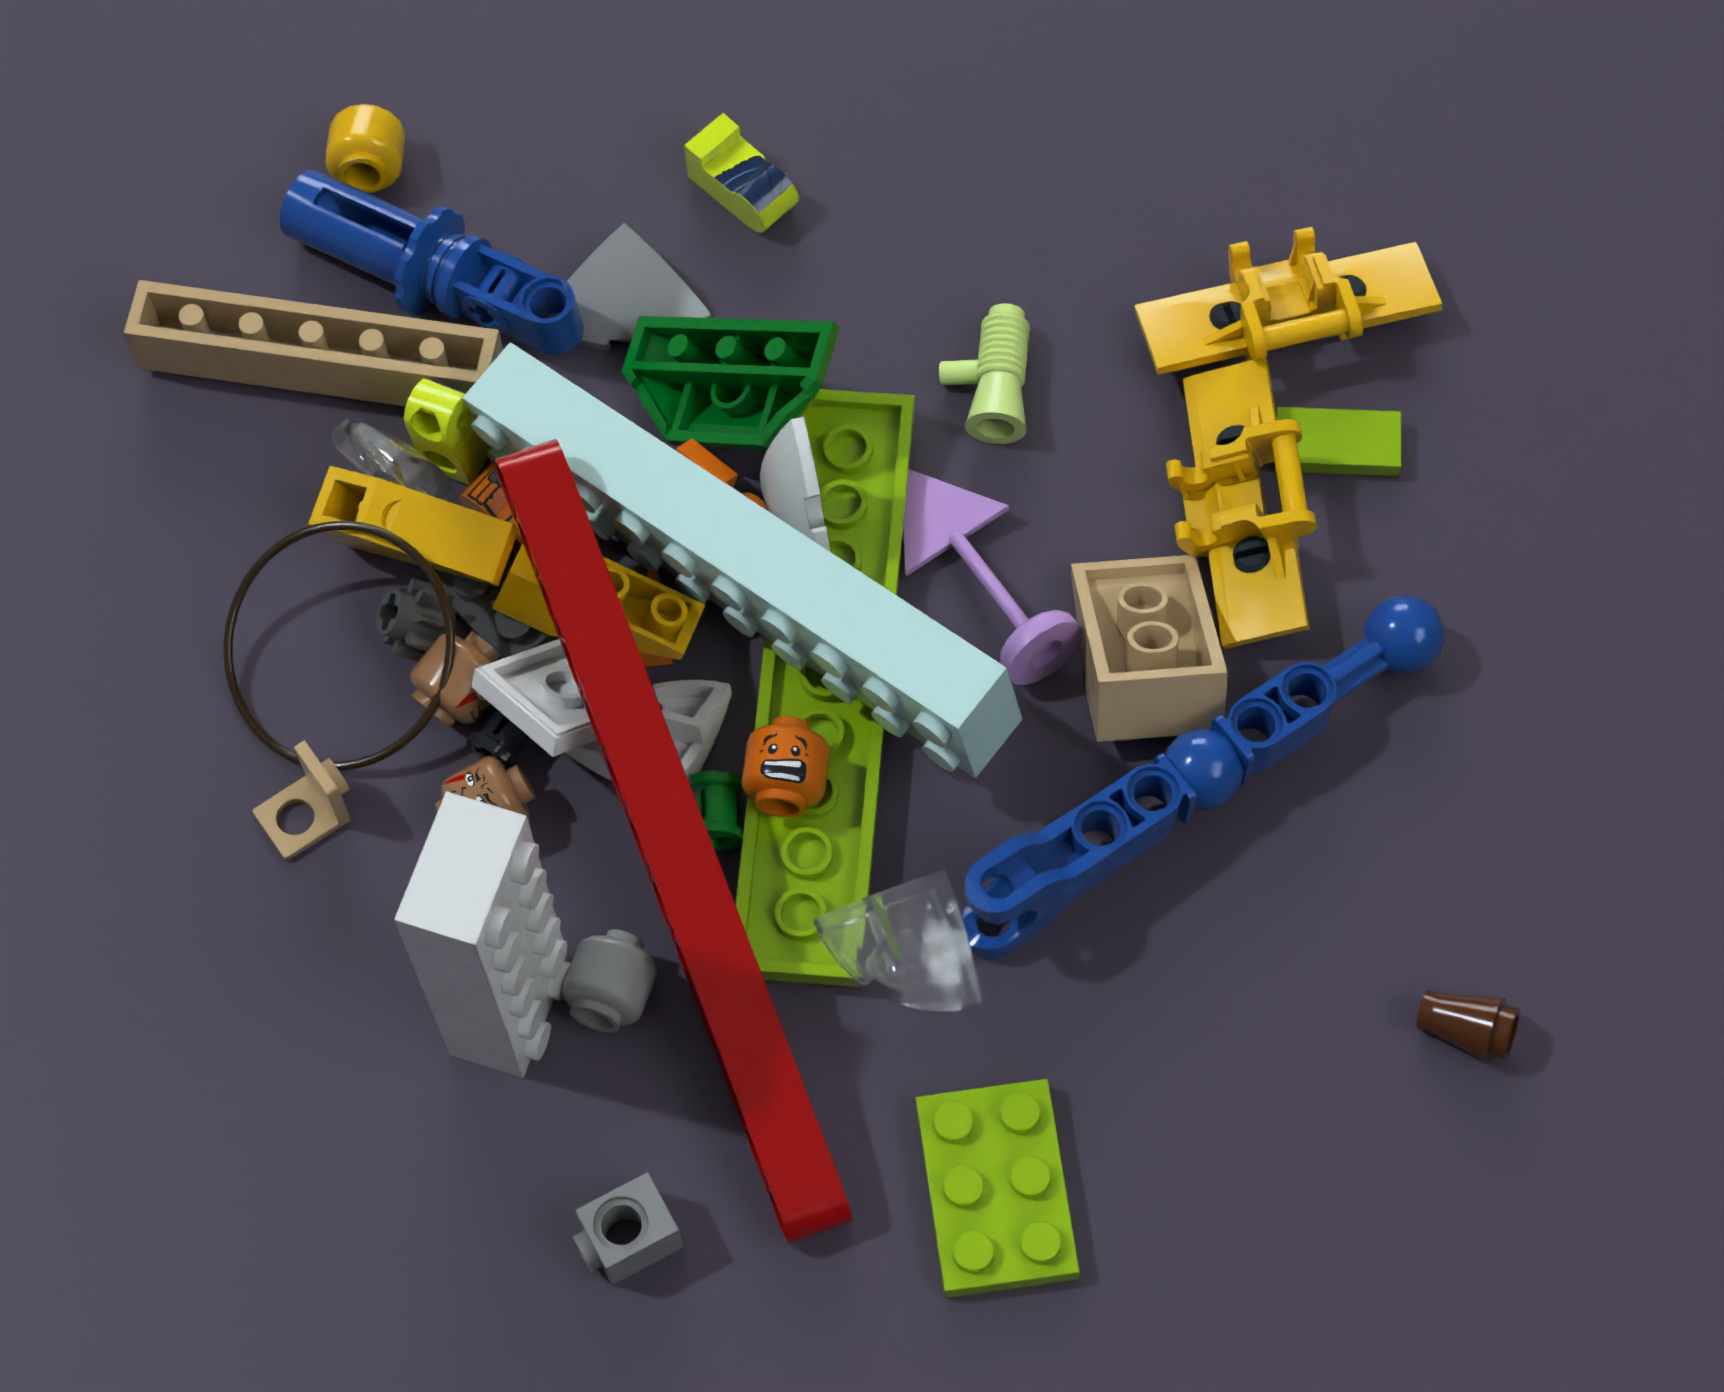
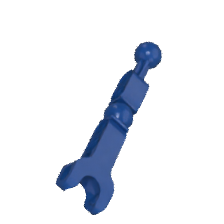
(1199, 770)

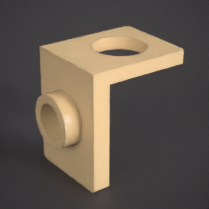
(319, 790)

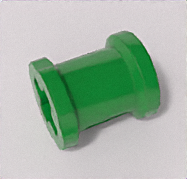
(717, 801)

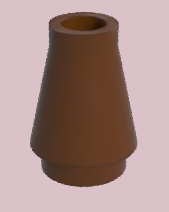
(1473, 1023)

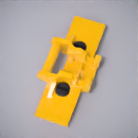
(1286, 303)
(1225, 508)

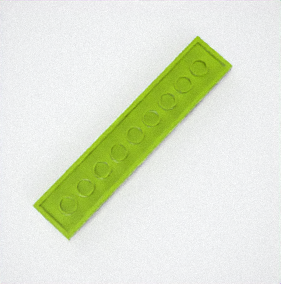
(825, 857)

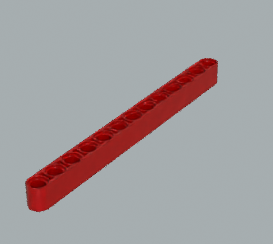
(674, 844)

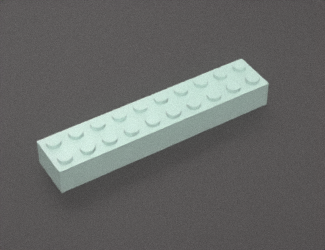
(755, 567)

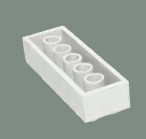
(484, 935)

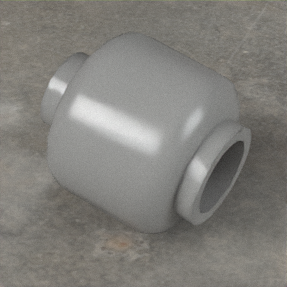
(609, 981)

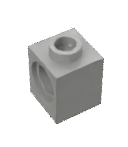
(633, 1201)

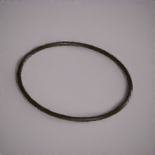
(242, 590)

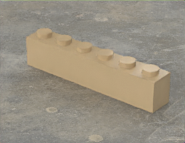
(301, 344)

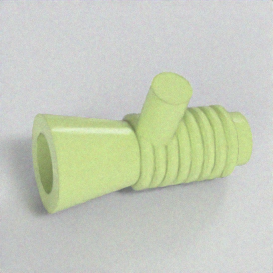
(1000, 373)

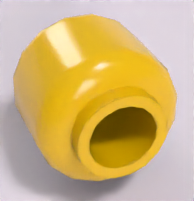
(365, 147)

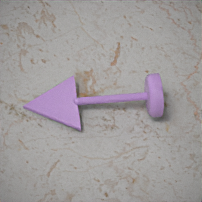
(943, 518)

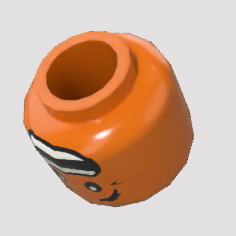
(785, 767)

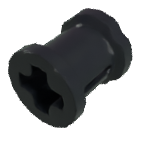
(499, 739)

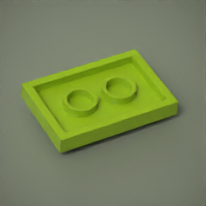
(997, 1188)

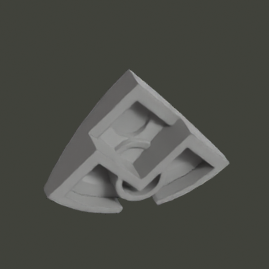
(626, 282)

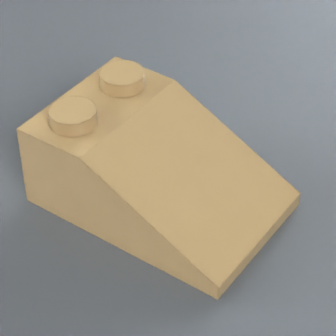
(1148, 647)

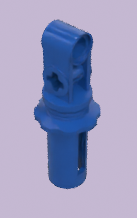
(432, 262)

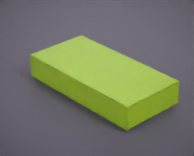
(1347, 440)

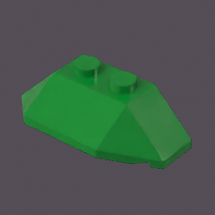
(726, 376)

